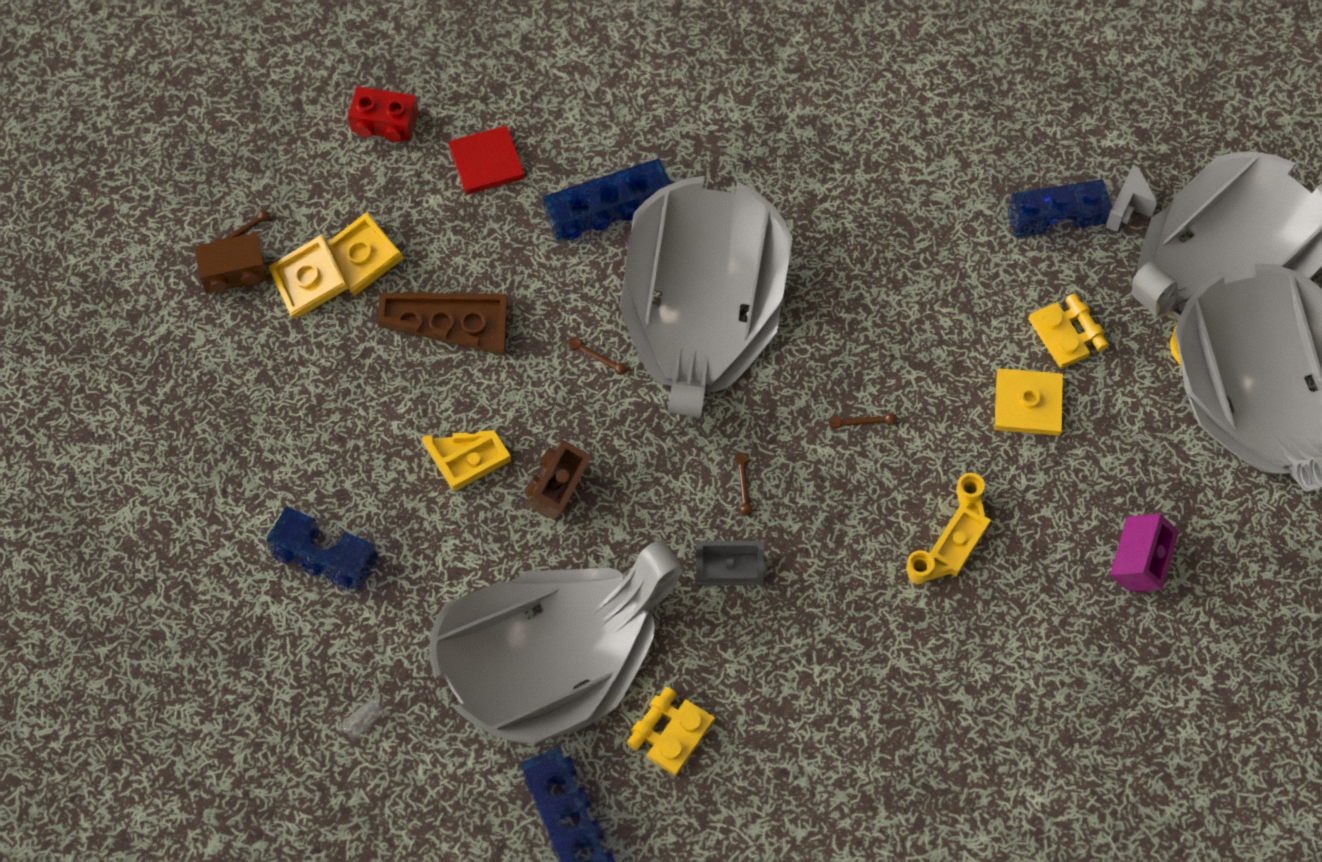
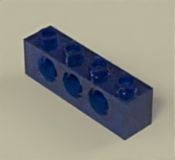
(591, 198)
(553, 769)

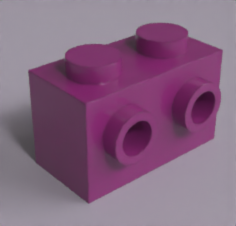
(1144, 553)

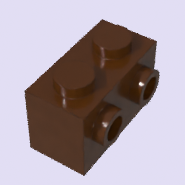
(231, 263)
(557, 480)

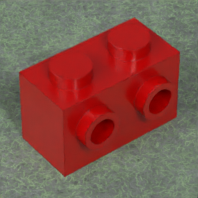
(383, 114)

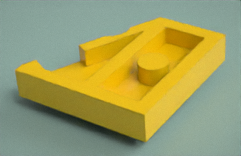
(467, 456)

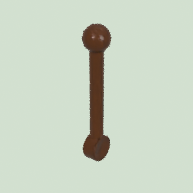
(263, 216)
(575, 343)
(835, 421)
(741, 459)

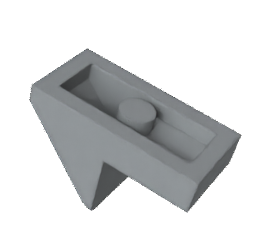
(1133, 197)

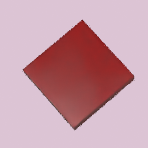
(486, 160)

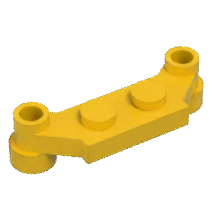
(958, 537)

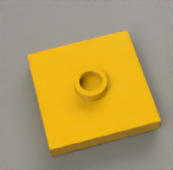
(363, 253)
(308, 277)
(1028, 401)

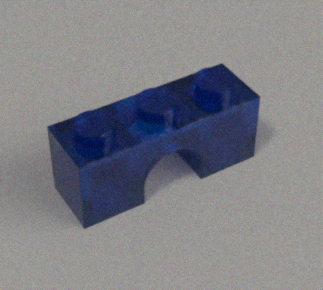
(1036, 209)
(345, 563)

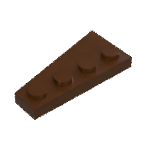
(454, 318)

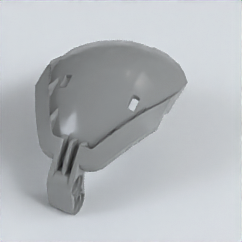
(1240, 214)
(707, 259)
(1255, 348)
(521, 672)

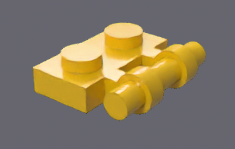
(1061, 337)
(679, 737)

